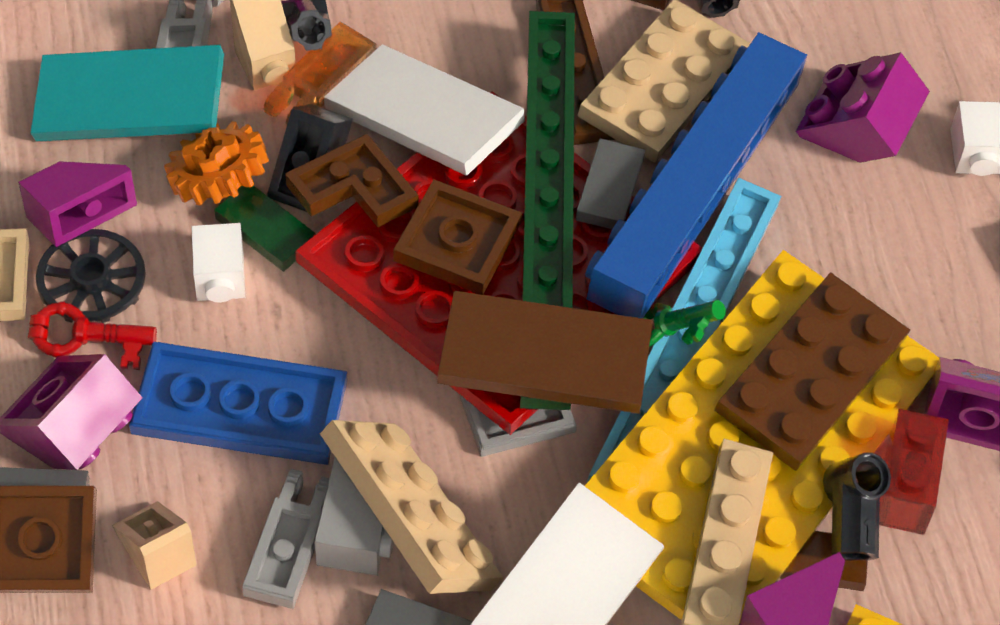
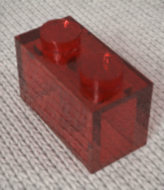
(915, 468)

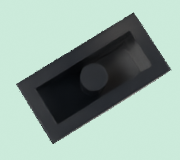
(308, 135)

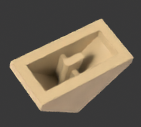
(157, 543)

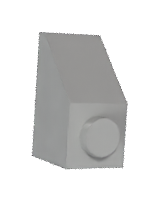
(348, 529)

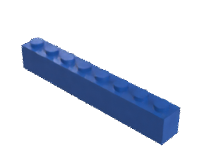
(695, 178)

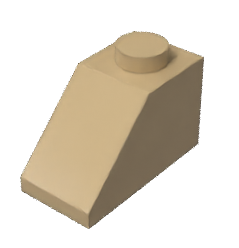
(262, 41)

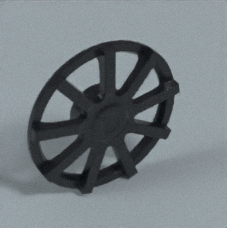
(92, 275)

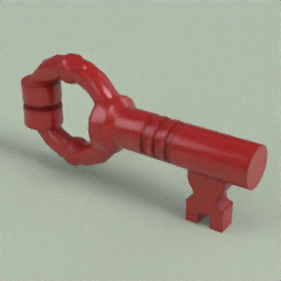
(131, 336)

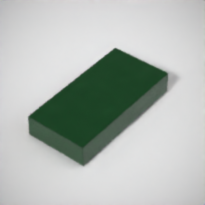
(265, 225)

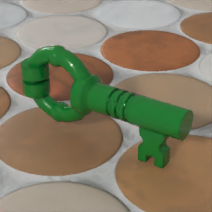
(695, 317)

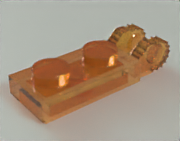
(320, 70)

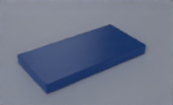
(238, 402)

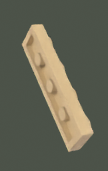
(728, 535)

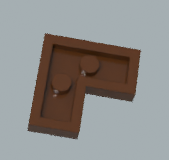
(358, 172)

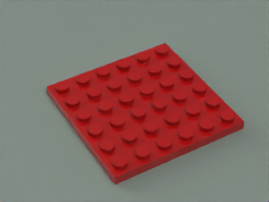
(415, 307)

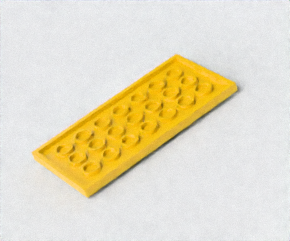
(669, 458)

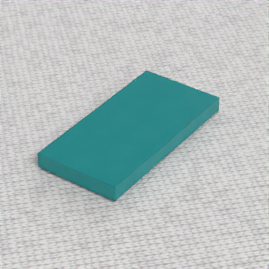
(128, 93)

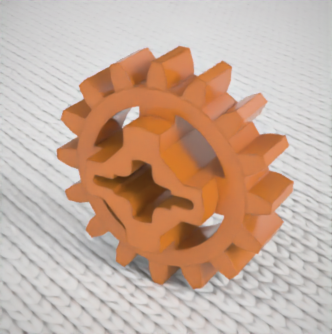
(216, 163)

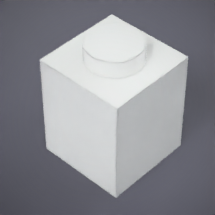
(976, 138)
(218, 262)

